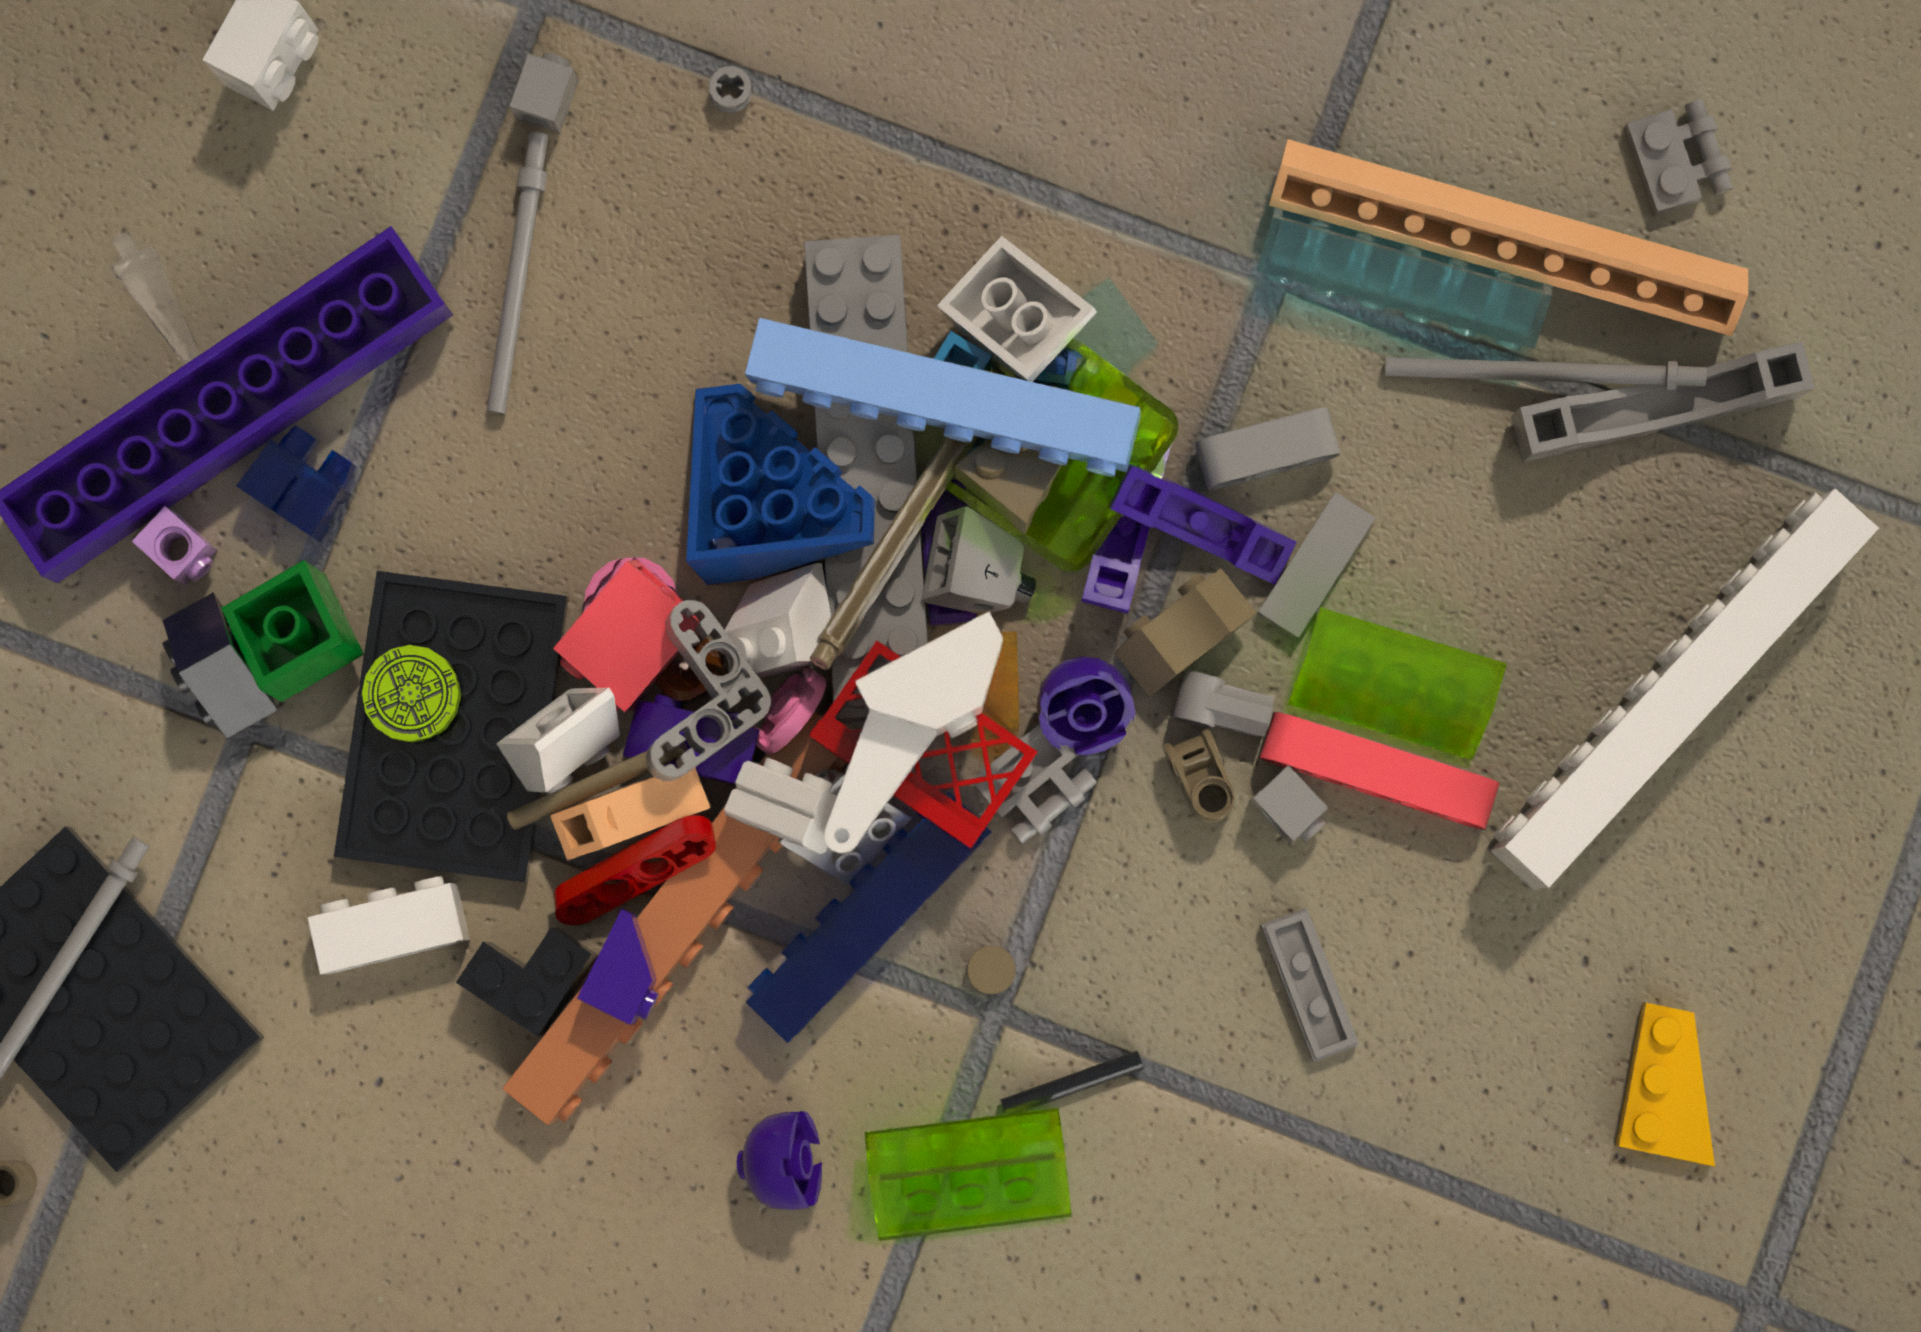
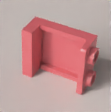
(623, 635)

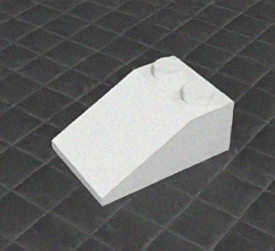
(1015, 310)

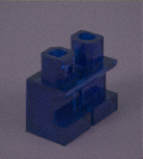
(294, 488)

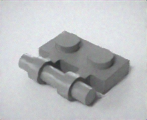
(1664, 162)
(1044, 766)

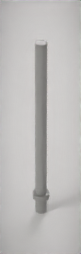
(1668, 375)
(121, 872)

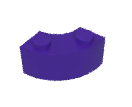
(657, 718)

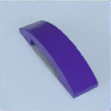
(1202, 523)
(1118, 561)

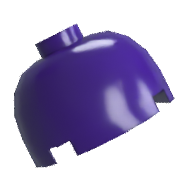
(1085, 705)
(780, 1161)

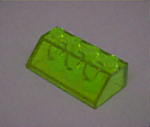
(1396, 683)
(968, 1174)

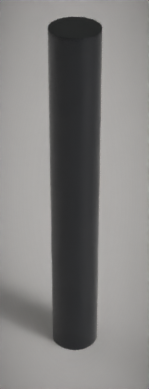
(1072, 1083)

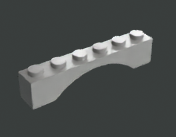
(1641, 409)

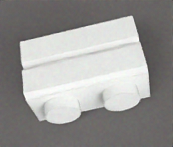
(781, 804)

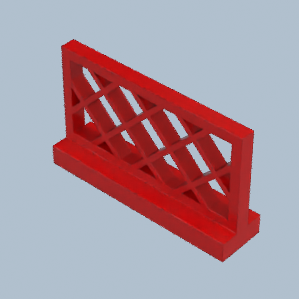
(915, 791)

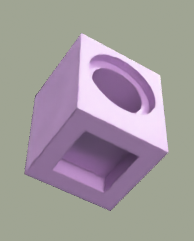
(159, 535)

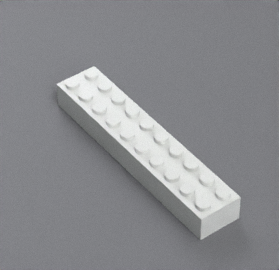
(1683, 690)

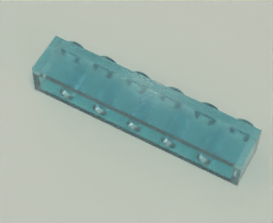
(1404, 279)

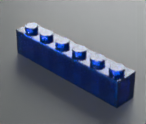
(858, 926)

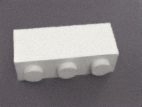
(388, 926)

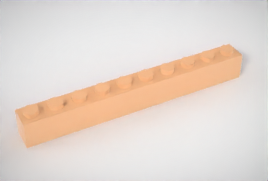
(1510, 237)

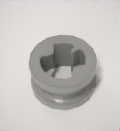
(728, 103)

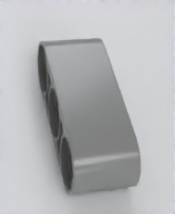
(1267, 448)

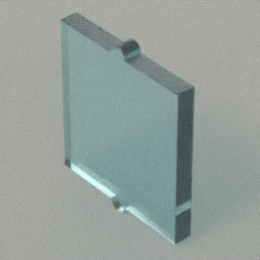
(1115, 329)

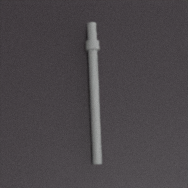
(531, 182)

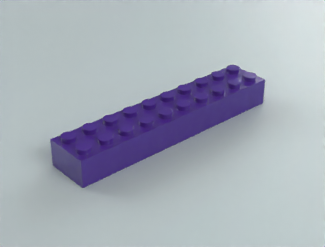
(221, 406)

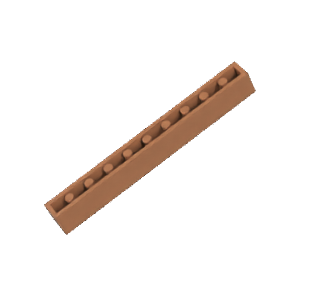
(671, 926)

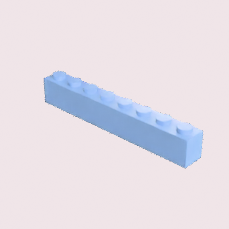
(944, 396)

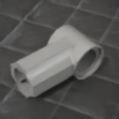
(1211, 703)

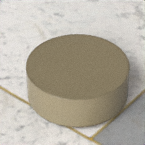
(991, 970)

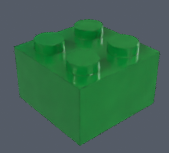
(292, 631)

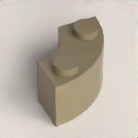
(1183, 632)

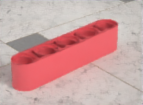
(1379, 770)

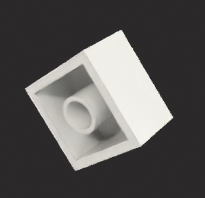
(262, 48)

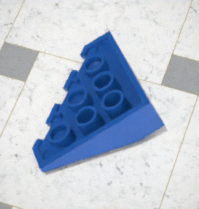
(762, 495)

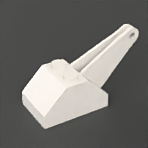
(910, 705)

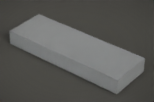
(1316, 565)
(1309, 985)

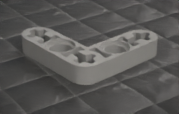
(721, 688)

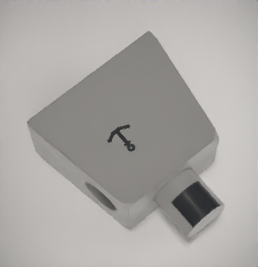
(975, 565)

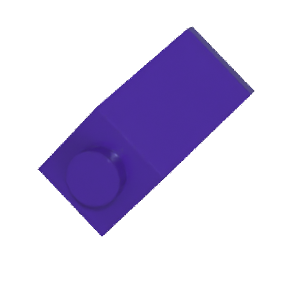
(622, 974)

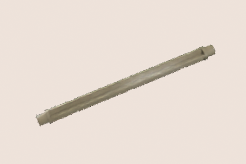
(892, 546)

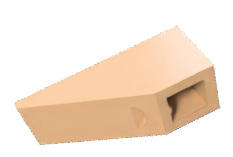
(627, 813)

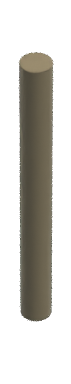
(587, 788)

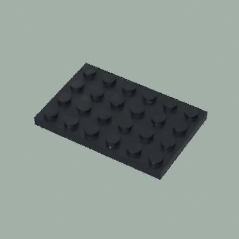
(450, 795)
(133, 1022)

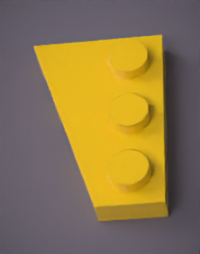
(1665, 1089)

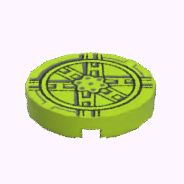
(411, 693)

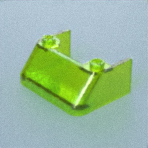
(1076, 510)

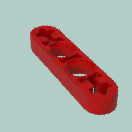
(679, 843)

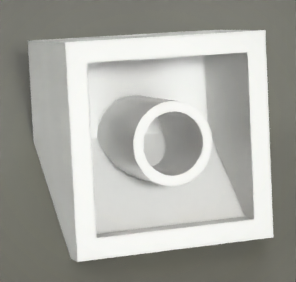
(781, 621)
(562, 738)

